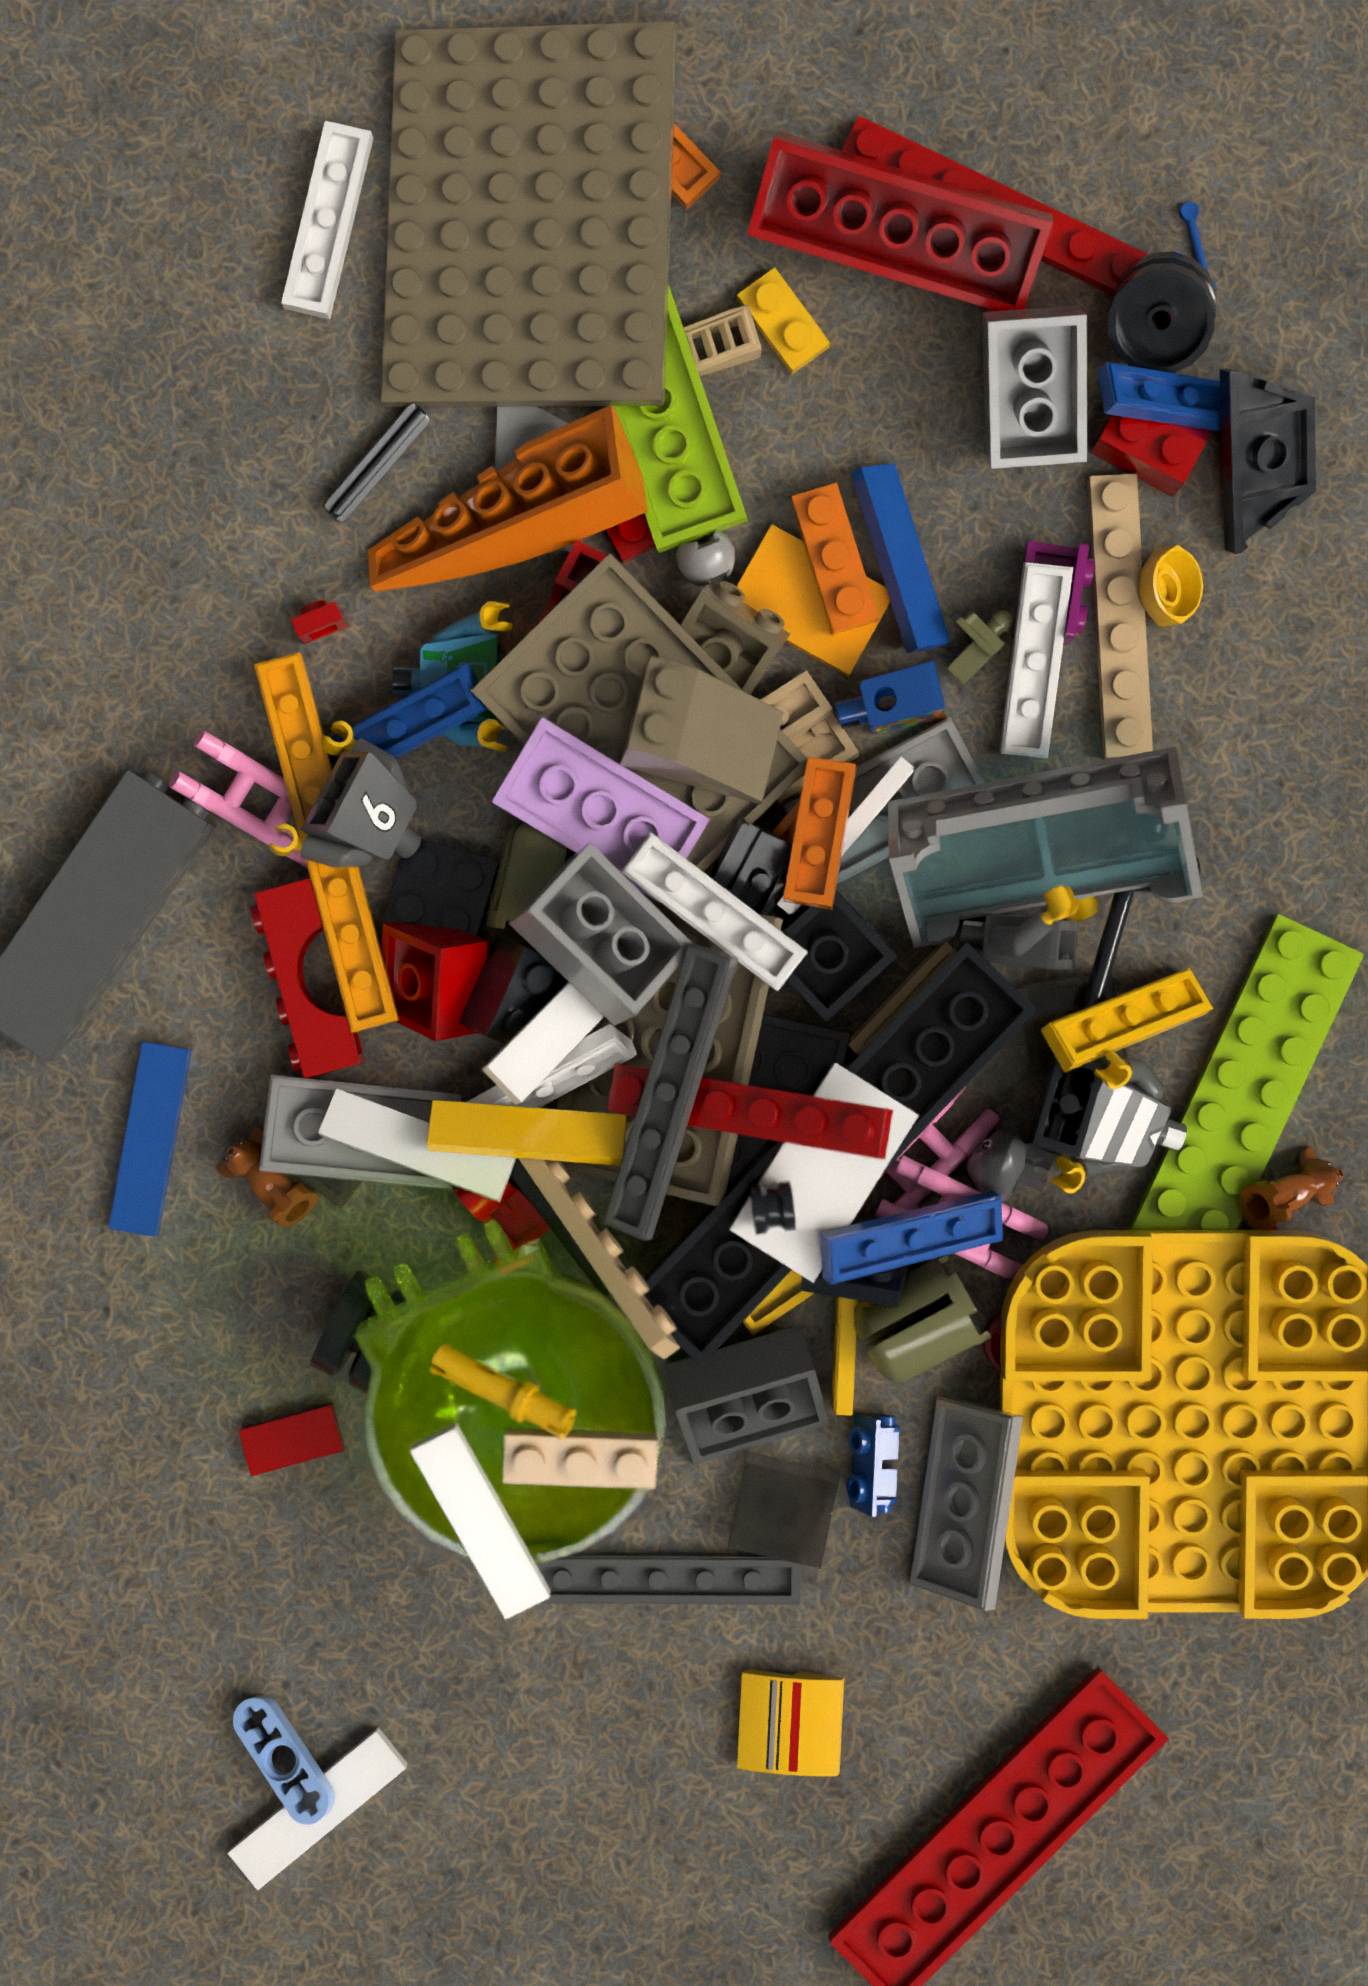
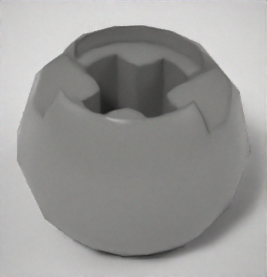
(706, 558)

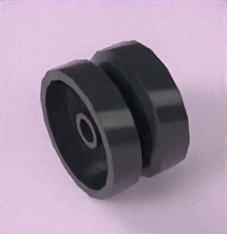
(1167, 284)
(339, 1338)

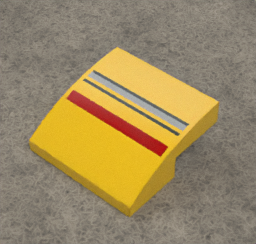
(790, 1723)

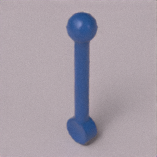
(1189, 213)

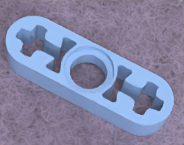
(262, 1756)

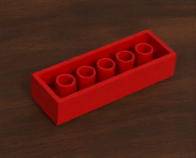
(899, 224)

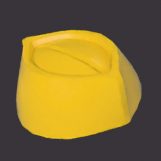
(1170, 585)

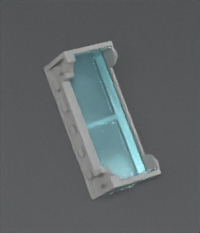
(1017, 837)

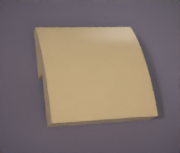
(810, 726)

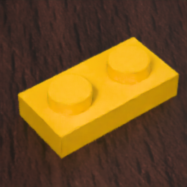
(783, 321)

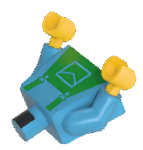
(458, 644)

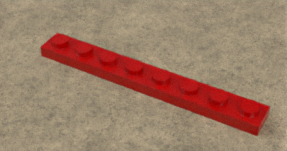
(1070, 244)

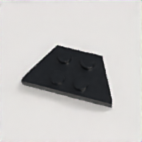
(1264, 454)

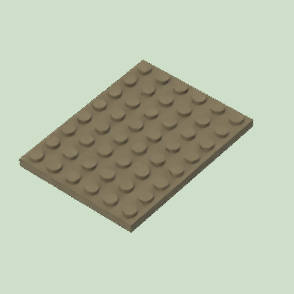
(529, 216)

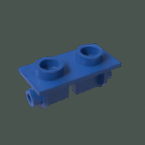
(871, 1485)

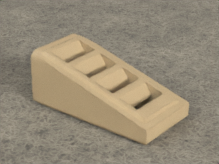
(722, 323)

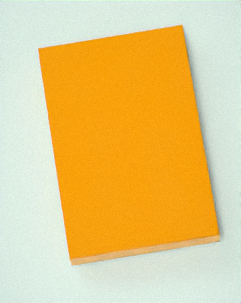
(785, 584)

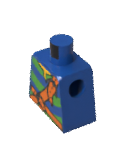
(917, 701)

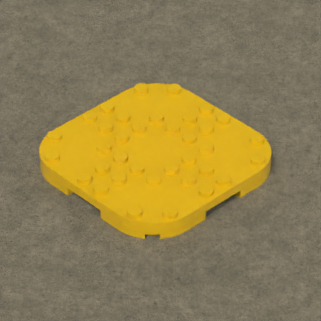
(1189, 1422)

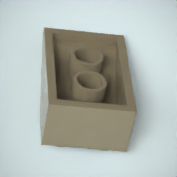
(701, 732)

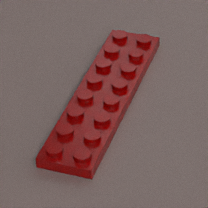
(999, 1835)

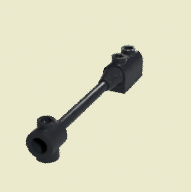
(1070, 1096)

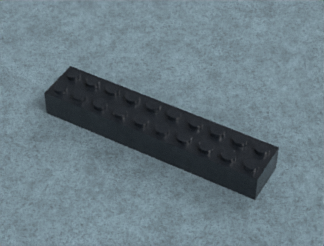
(917, 1059)

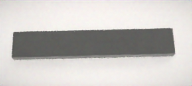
(670, 1091)
(671, 1579)

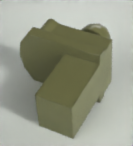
(985, 642)

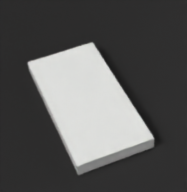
(824, 1183)

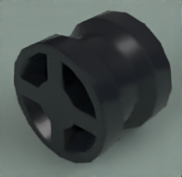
(772, 1207)

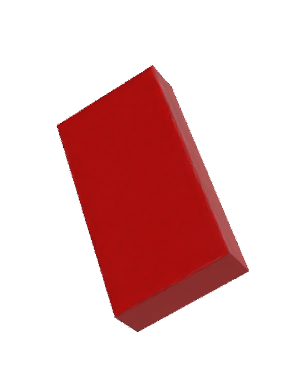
(291, 1439)

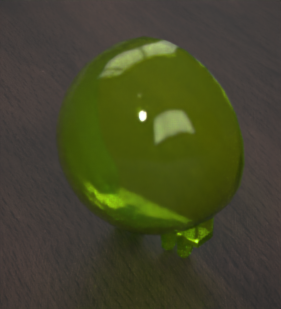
(534, 1330)

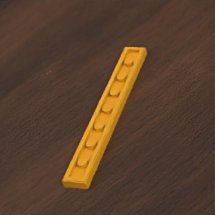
(337, 890)

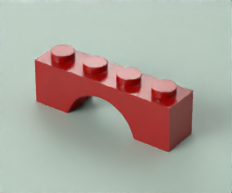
(290, 925)

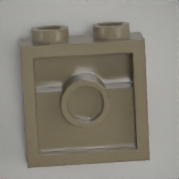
(735, 633)

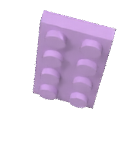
(591, 799)

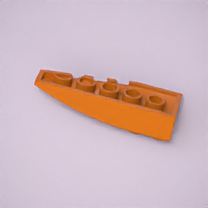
(542, 501)

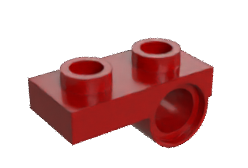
(514, 1213)

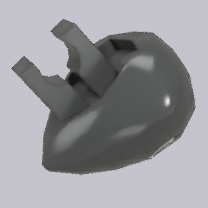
(1006, 1160)

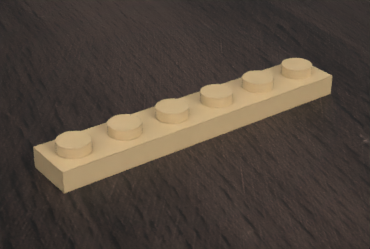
(1119, 615)
(602, 1252)

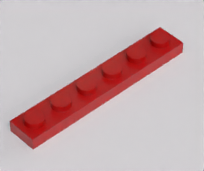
(769, 1114)

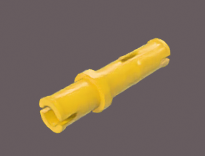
(520, 1400)

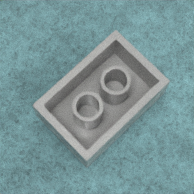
(1035, 386)
(602, 935)

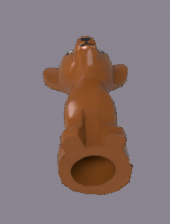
(272, 1189)
(1273, 1202)

